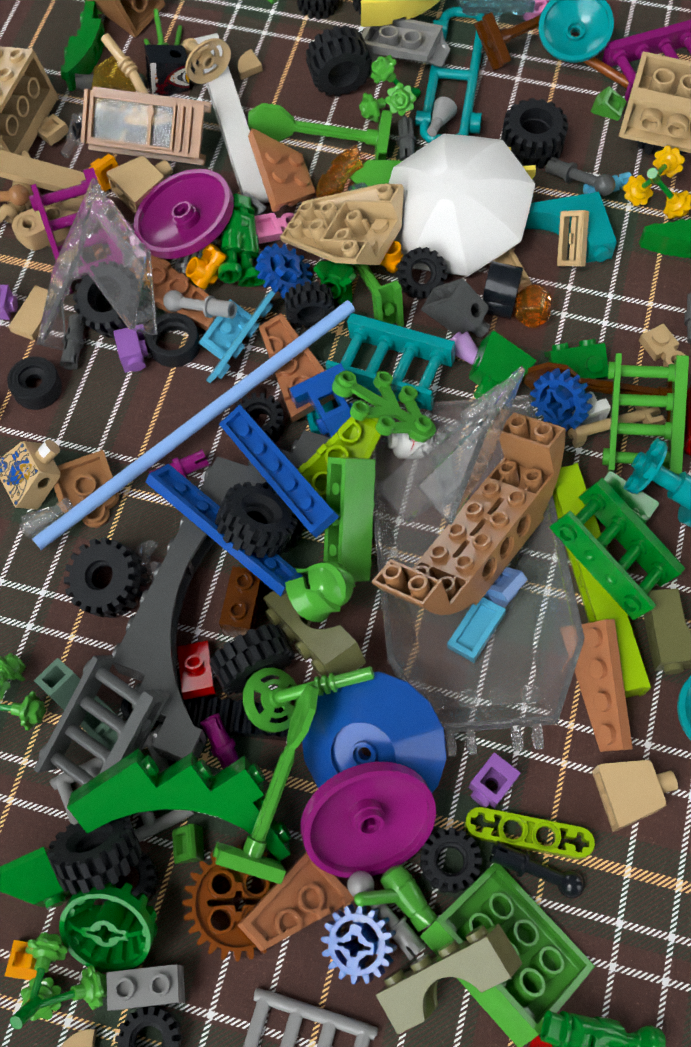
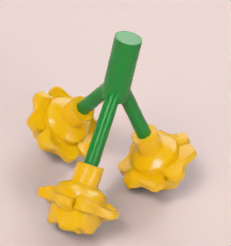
(667, 162)

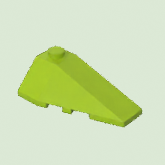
(351, 440)

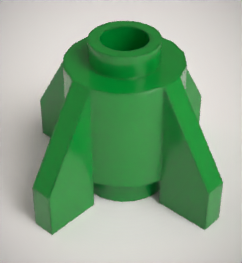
(337, 277)

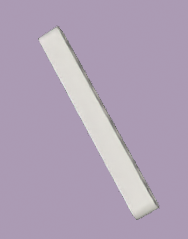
(234, 130)

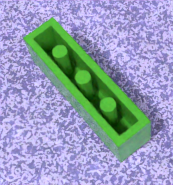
(352, 498)

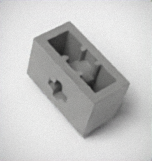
(145, 987)

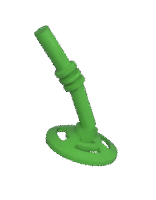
(283, 696)

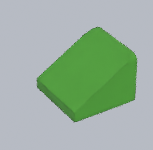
(609, 104)

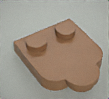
(82, 478)

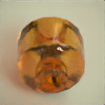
(533, 306)

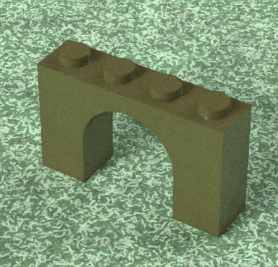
(668, 632)

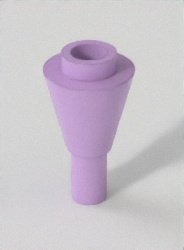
(465, 347)

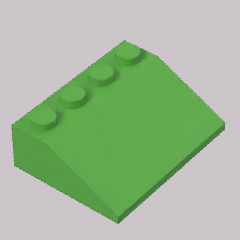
(550, 960)

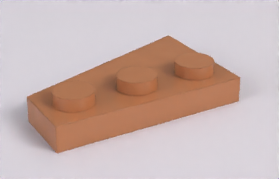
(299, 901)

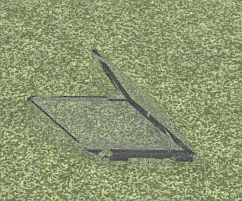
(114, 258)
(454, 459)

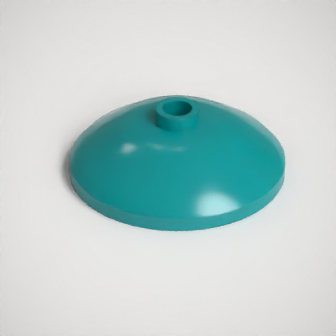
(588, 18)

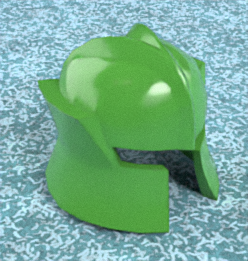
(330, 590)

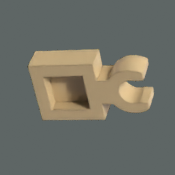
(52, 129)
(661, 344)

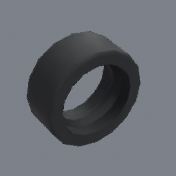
(181, 356)

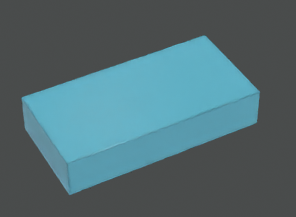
(476, 629)

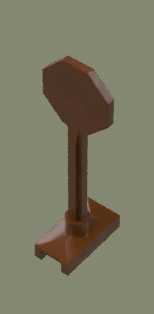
(495, 40)
(600, 386)

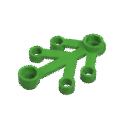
(414, 423)

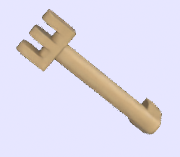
(642, 413)

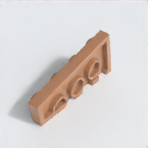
(168, 279)
(276, 335)
(603, 686)

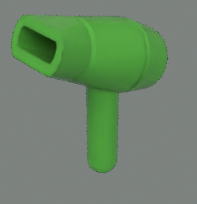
(404, 892)

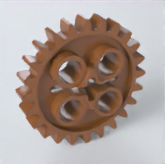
(232, 938)

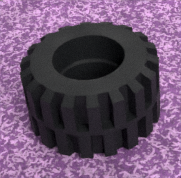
(339, 61)
(535, 131)
(91, 309)

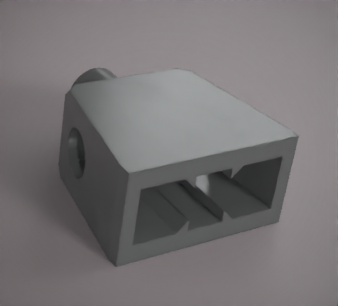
(457, 308)

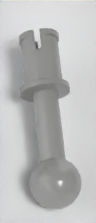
(210, 306)
(405, 936)

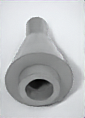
(443, 111)

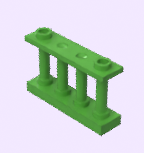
(674, 402)

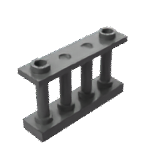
(130, 734)

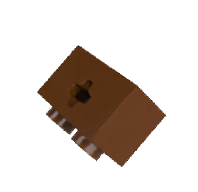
(241, 602)

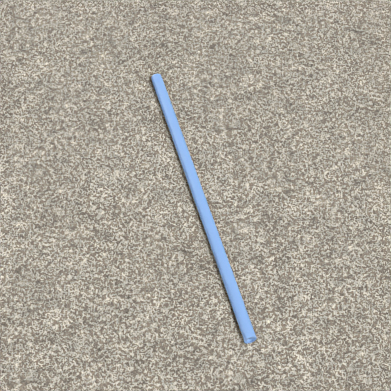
(193, 425)

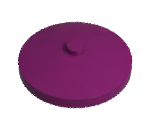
(184, 213)
(368, 819)

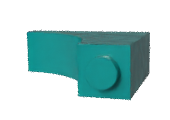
(600, 237)

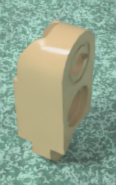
(30, 228)

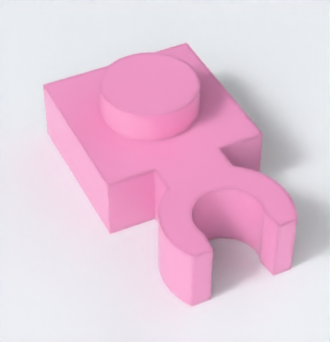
(270, 227)

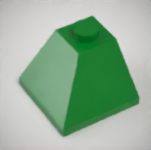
(32, 880)

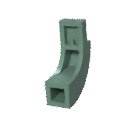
(60, 685)

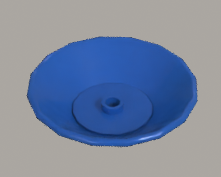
(378, 715)

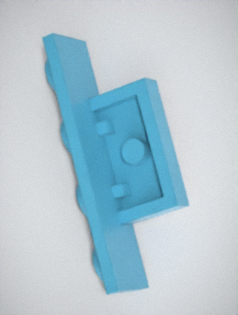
(226, 335)

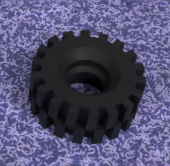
(255, 520)
(124, 582)
(248, 654)
(95, 857)

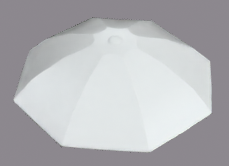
(463, 201)

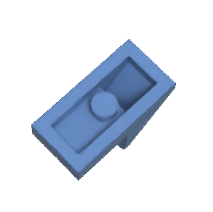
(506, 587)

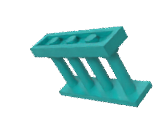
(400, 339)

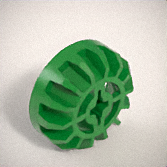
(109, 934)

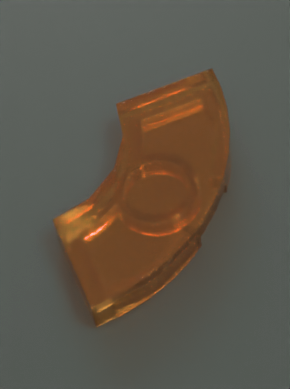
(341, 170)

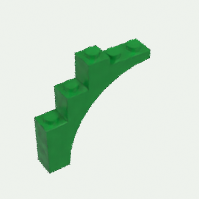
(186, 785)

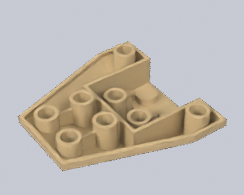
(349, 225)

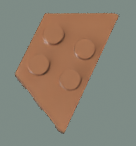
(281, 171)

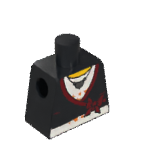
(166, 69)

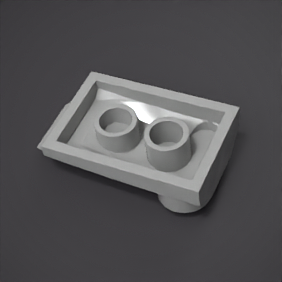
(409, 41)

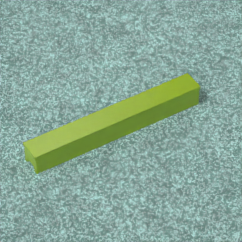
(596, 600)

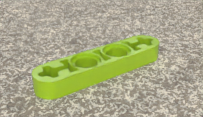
(529, 828)

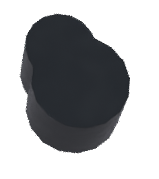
(502, 289)

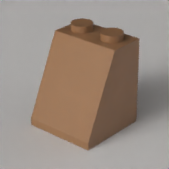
(130, 14)

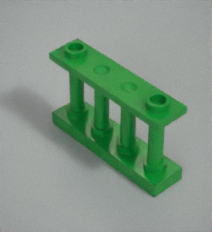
(632, 534)

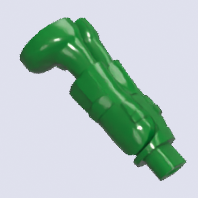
(242, 241)
(584, 1031)

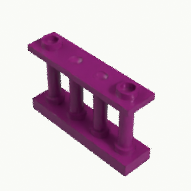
(656, 41)
(40, 201)

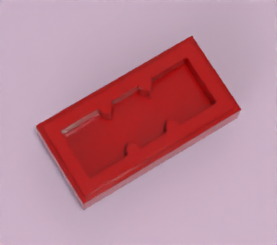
(195, 670)

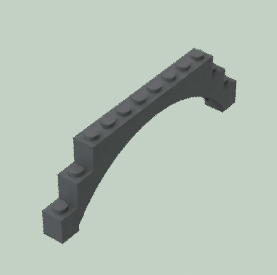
(151, 635)

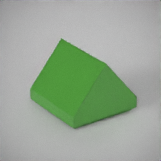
(188, 844)

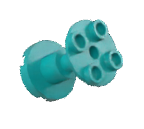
(649, 468)

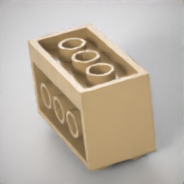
(24, 98)
(660, 103)

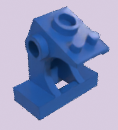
(316, 389)

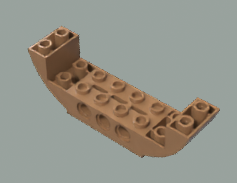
(488, 527)

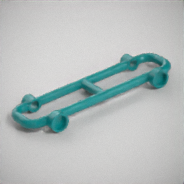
(470, 120)

